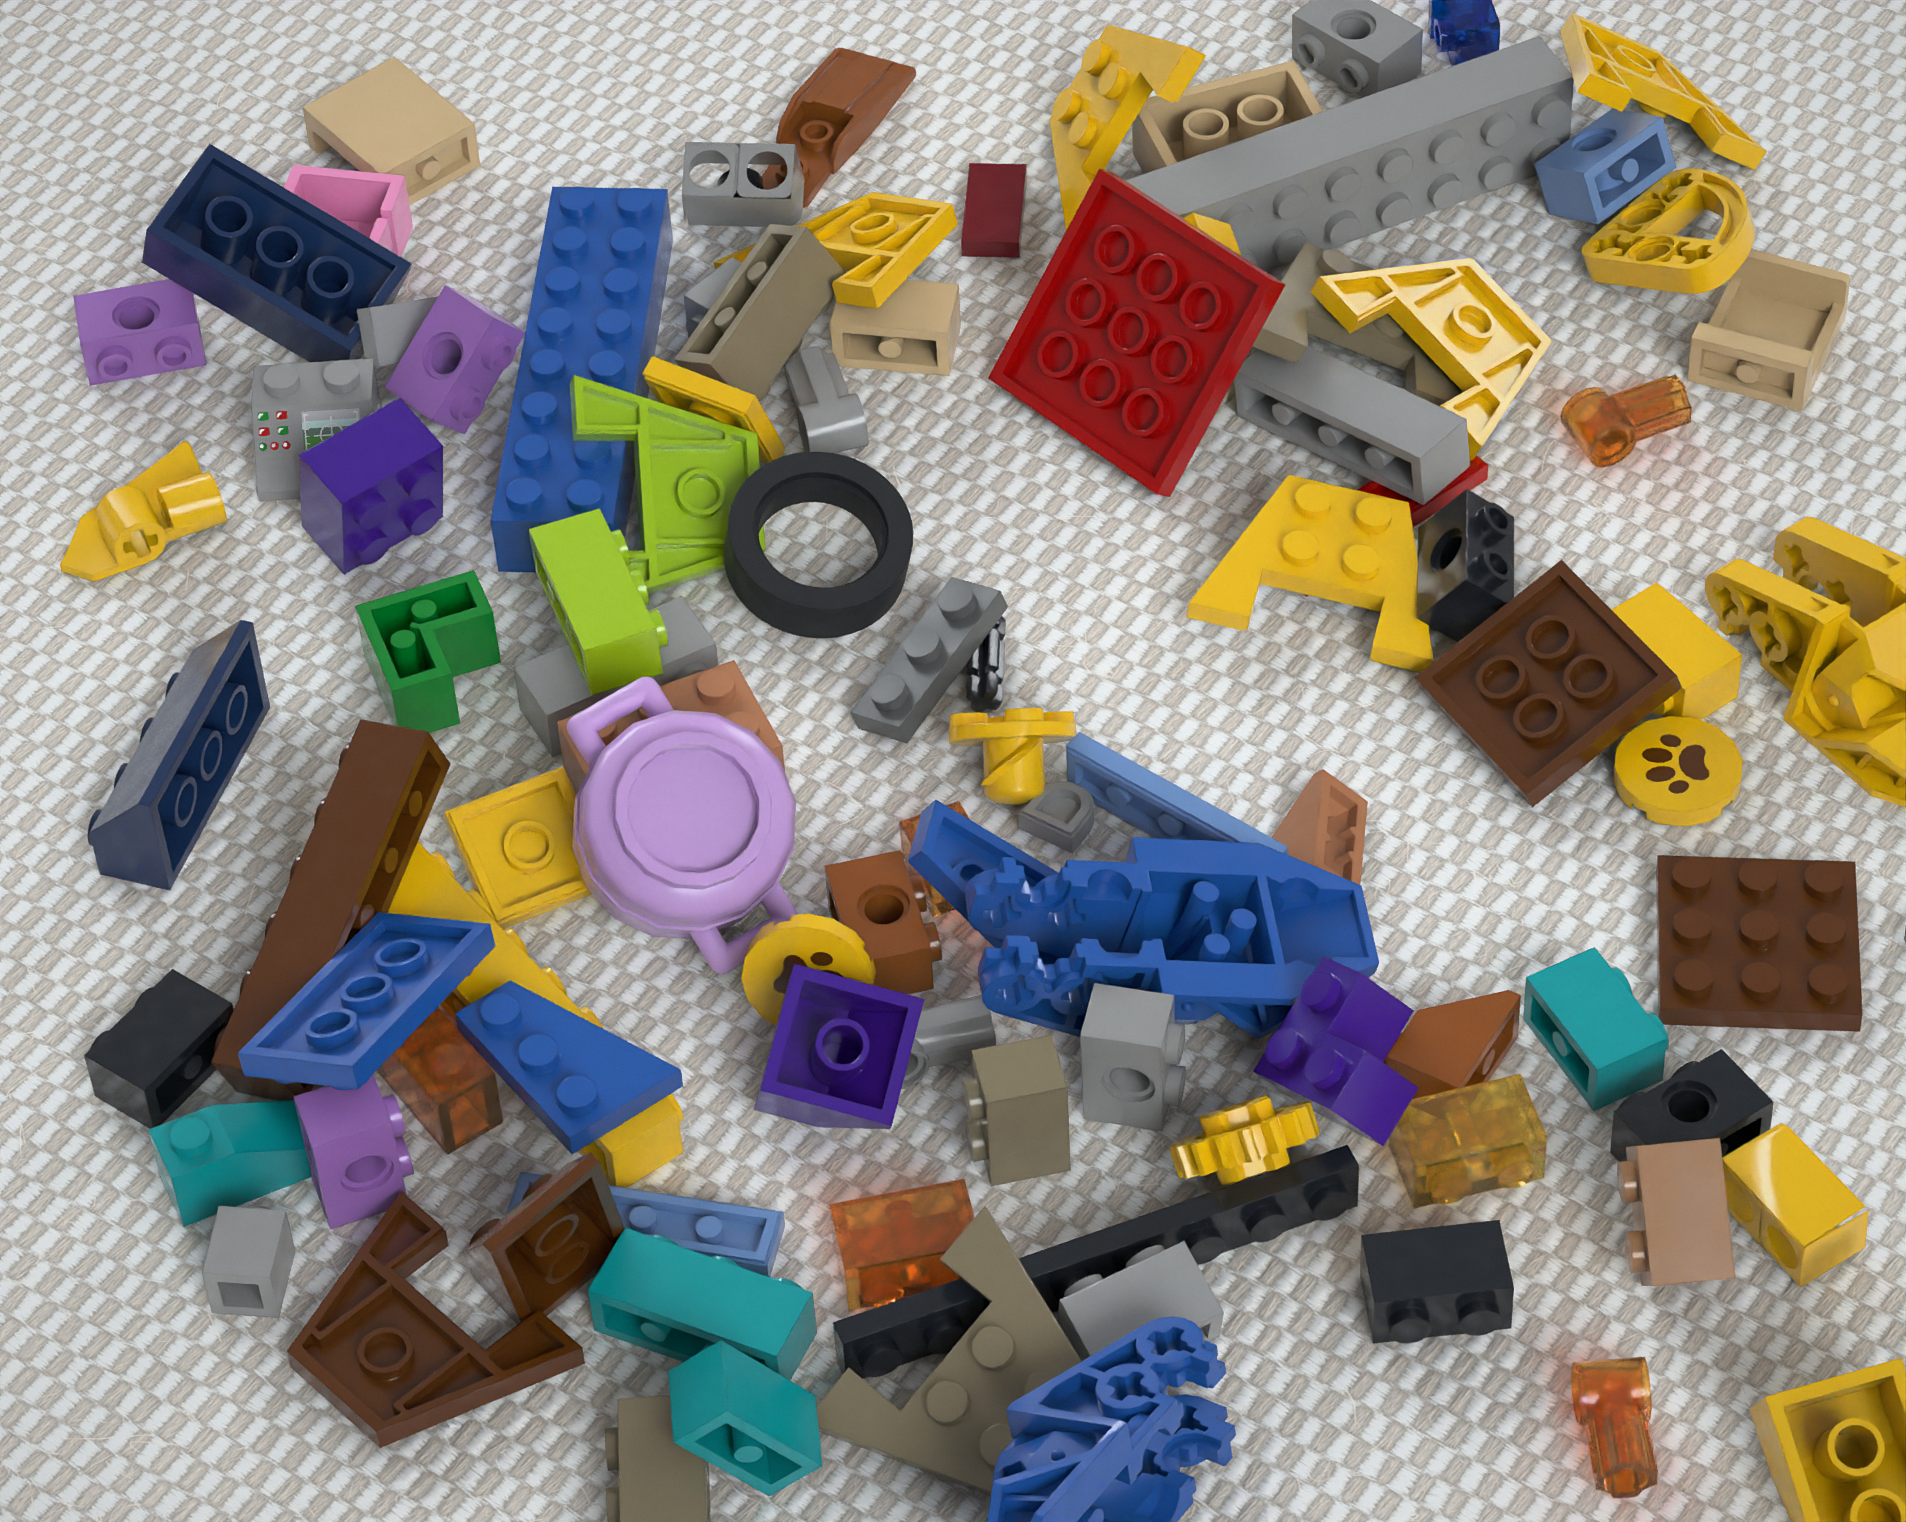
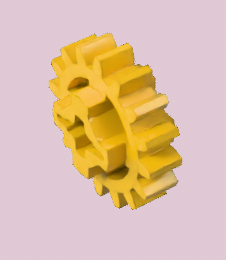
(1244, 1140)

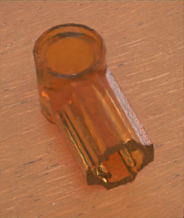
(1612, 424)
(1616, 1409)

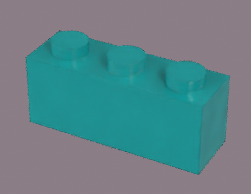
(687, 1301)

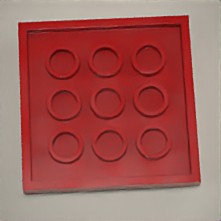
(1136, 332)

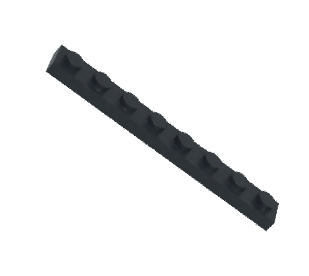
(1208, 1224)

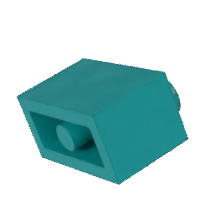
(1595, 1028)
(744, 1418)

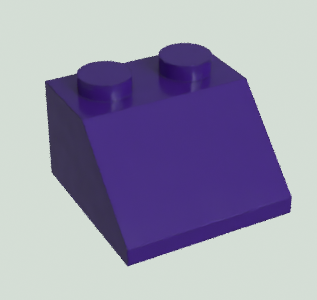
(838, 1052)

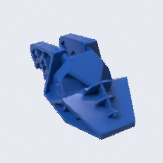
(1181, 917)
(1110, 1438)

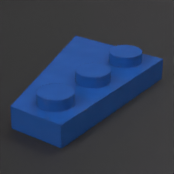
(954, 849)
(563, 1065)

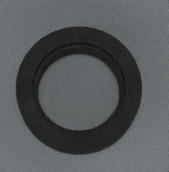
(828, 480)

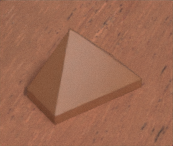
(1326, 827)

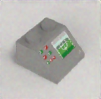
(299, 408)

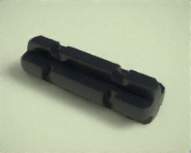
(987, 671)

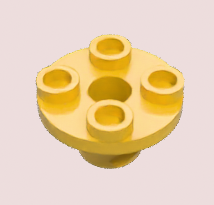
(1012, 748)

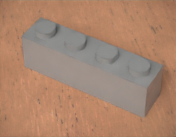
(1355, 421)

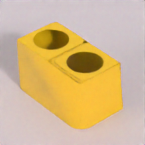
(1793, 1204)

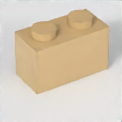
(907, 333)

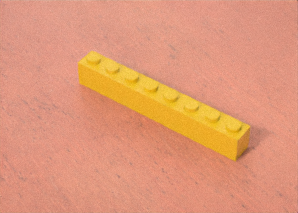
(432, 891)

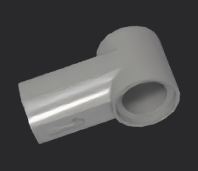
(826, 411)
(948, 1035)

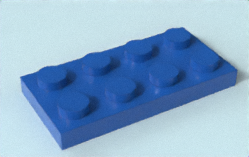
(366, 1001)

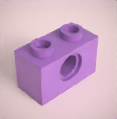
(138, 331)
(455, 360)
(354, 1150)

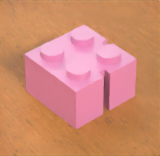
(362, 200)

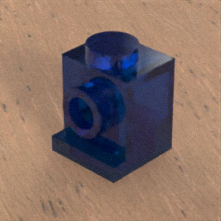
(1464, 28)

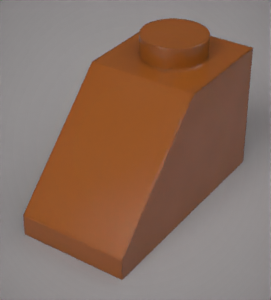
(1456, 1042)

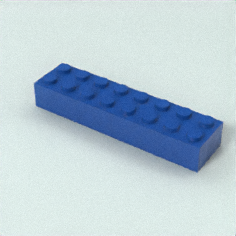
(589, 318)

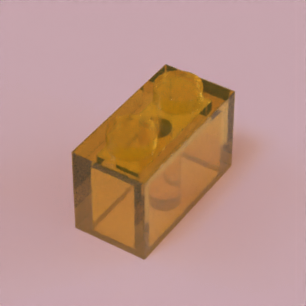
(1469, 1142)

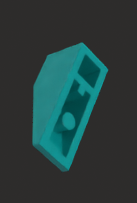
(228, 1156)

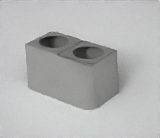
(760, 207)

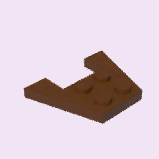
(400, 1360)

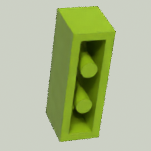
(598, 600)

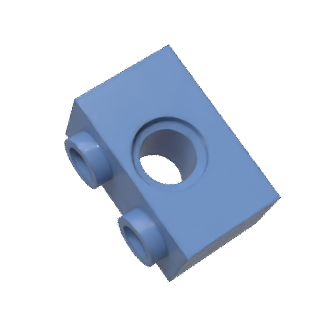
(1605, 165)

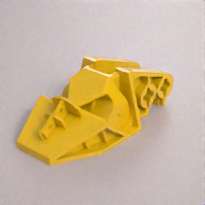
(1834, 653)

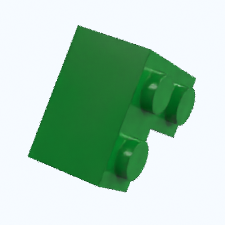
(423, 641)

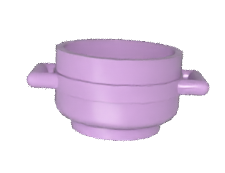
(681, 822)

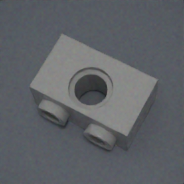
(1357, 44)
(1131, 1057)

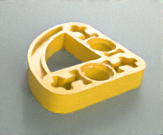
(1641, 242)

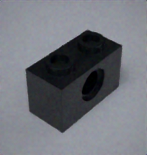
(1464, 565)
(1695, 1104)

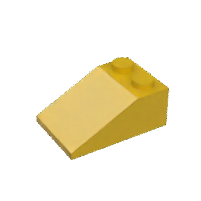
(1839, 1446)

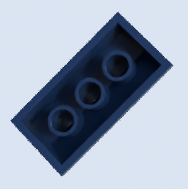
(271, 258)
(182, 761)

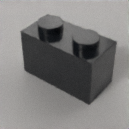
(158, 1049)
(1436, 1282)

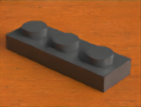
(929, 659)

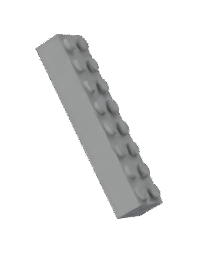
(1378, 156)

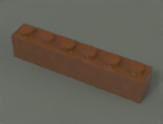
(338, 882)

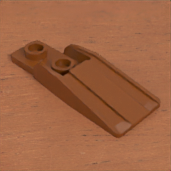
(836, 114)

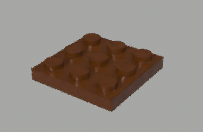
(1548, 683)
(1758, 943)

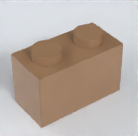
(1677, 1212)

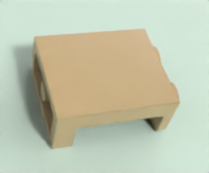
(395, 127)
(1771, 330)

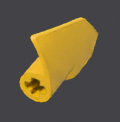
(142, 516)

